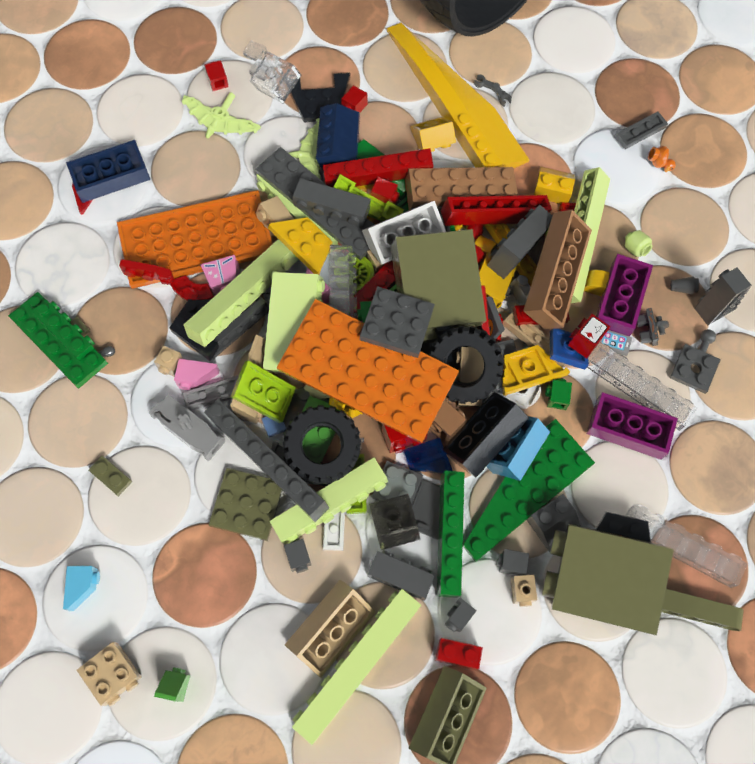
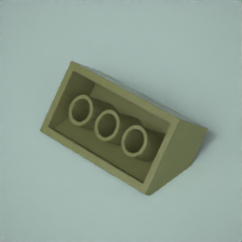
(447, 717)

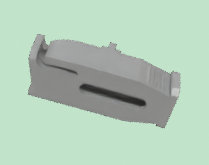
(187, 427)

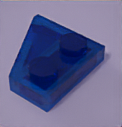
(427, 457)

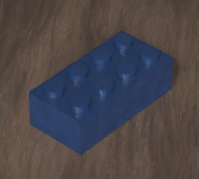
(108, 171)

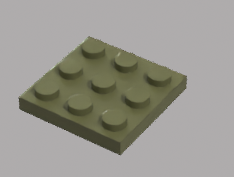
(246, 504)

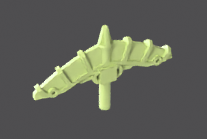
(217, 118)
(308, 151)

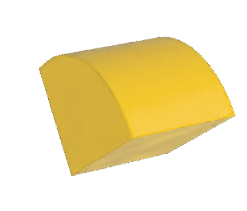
(485, 244)
(596, 282)

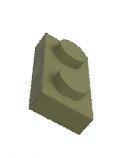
(110, 475)

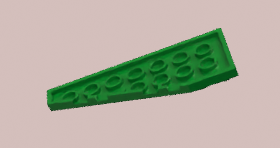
(551, 471)

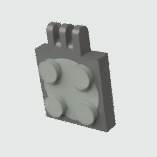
(400, 482)

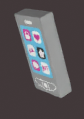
(618, 342)

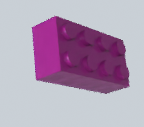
(624, 294)
(632, 426)

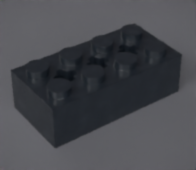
(485, 433)

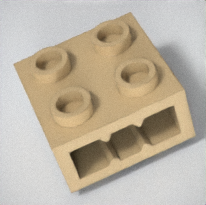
(109, 674)

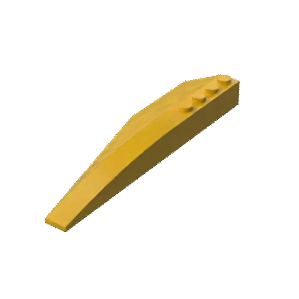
(474, 119)

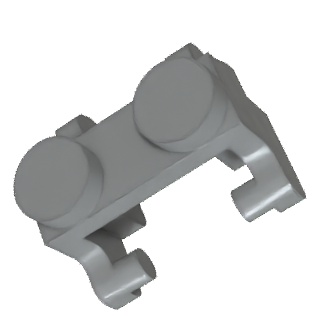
(520, 289)

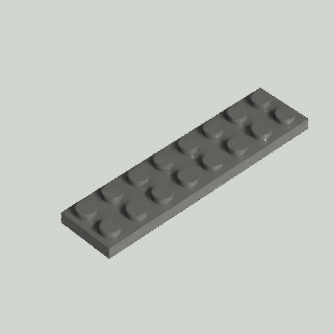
(283, 174)

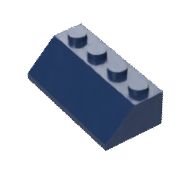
(337, 135)

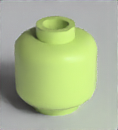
(638, 243)

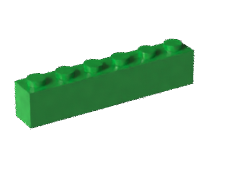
(450, 534)

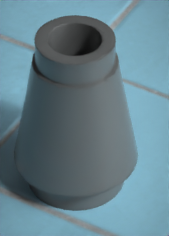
(685, 285)

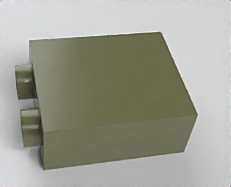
(443, 272)
(609, 578)

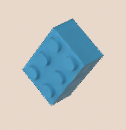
(520, 451)

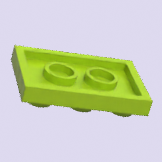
(263, 391)

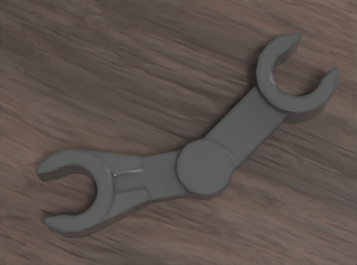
(495, 87)

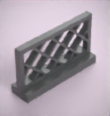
(241, 324)

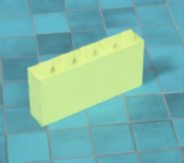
(289, 304)

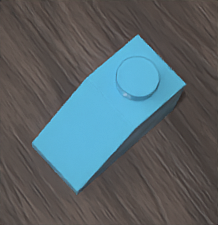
(79, 585)

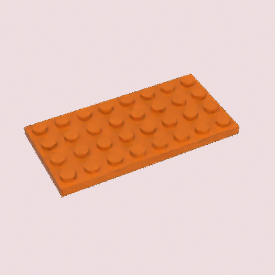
(195, 236)
(364, 376)

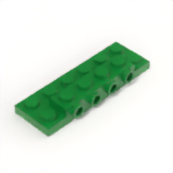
(59, 339)

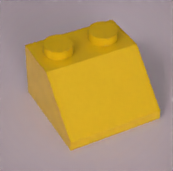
(434, 133)
(555, 184)

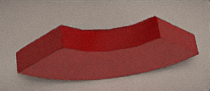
(189, 290)

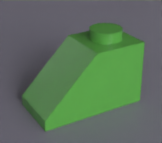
(173, 685)

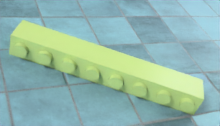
(590, 209)
(239, 294)
(356, 667)

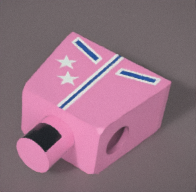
(221, 272)

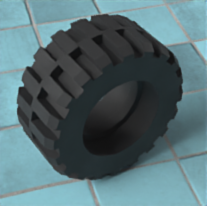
(486, 347)
(302, 425)

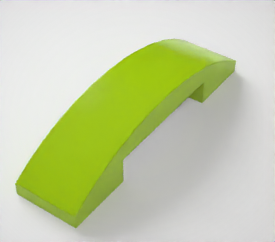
(378, 209)

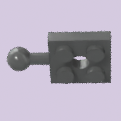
(691, 356)

